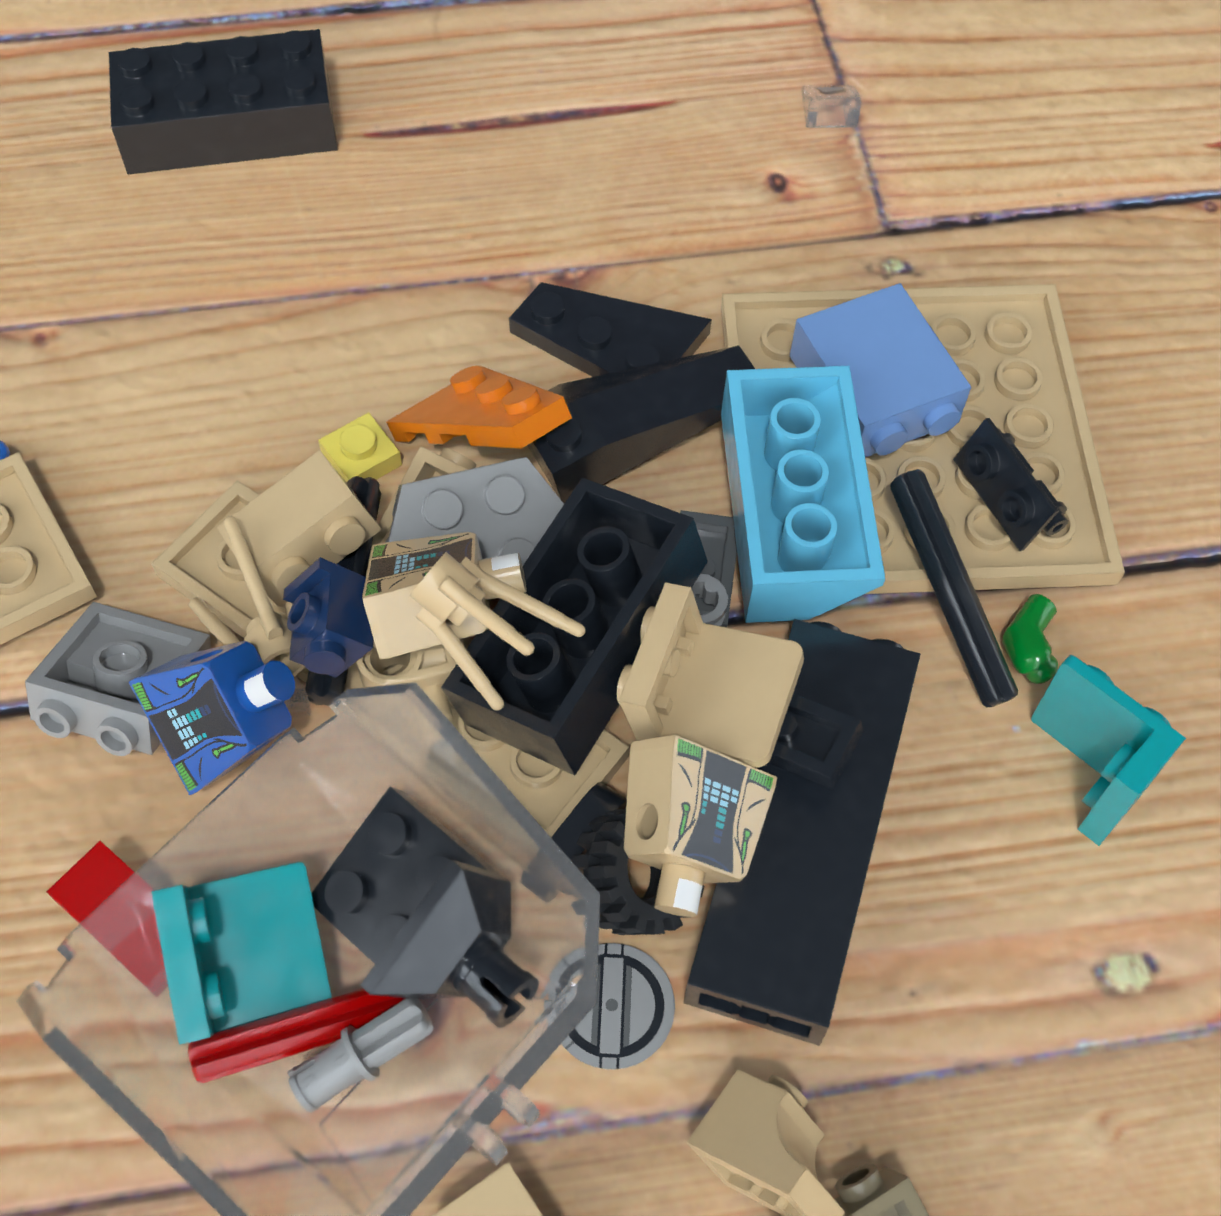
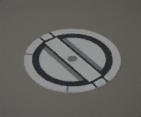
(630, 1013)

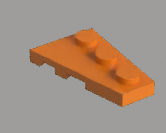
(486, 409)

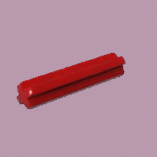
(283, 1034)

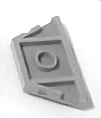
(499, 502)

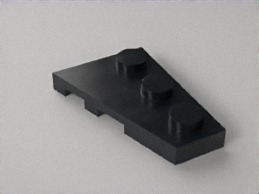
(604, 332)

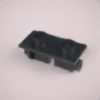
(1008, 487)

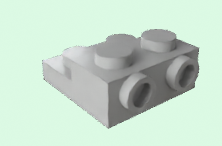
(88, 674)

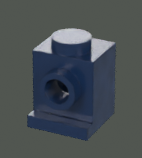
(328, 618)

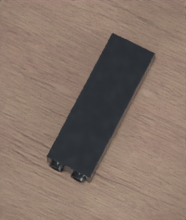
(785, 929)

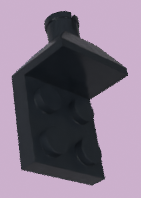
(424, 912)

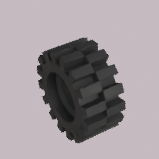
(607, 870)

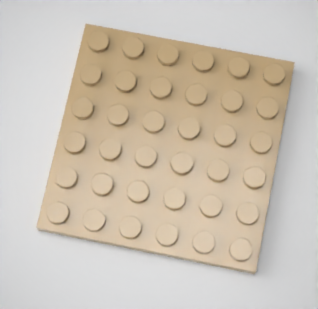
(1023, 379)

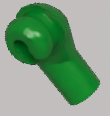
(1027, 643)

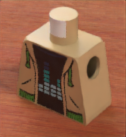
(397, 570)
(692, 817)

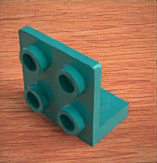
(1110, 735)
(240, 949)

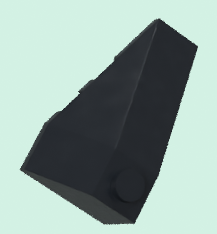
(633, 416)

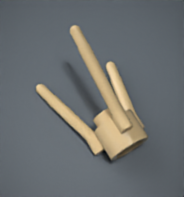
(453, 593)
(269, 629)

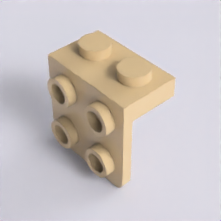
(708, 681)

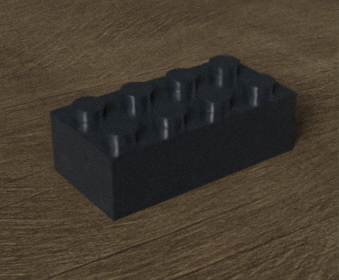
(221, 101)
(604, 569)

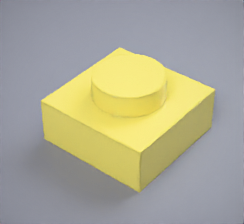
(360, 449)

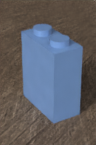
(896, 363)

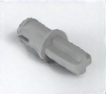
(359, 1054)

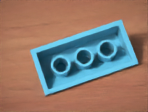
(798, 492)

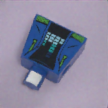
(215, 709)

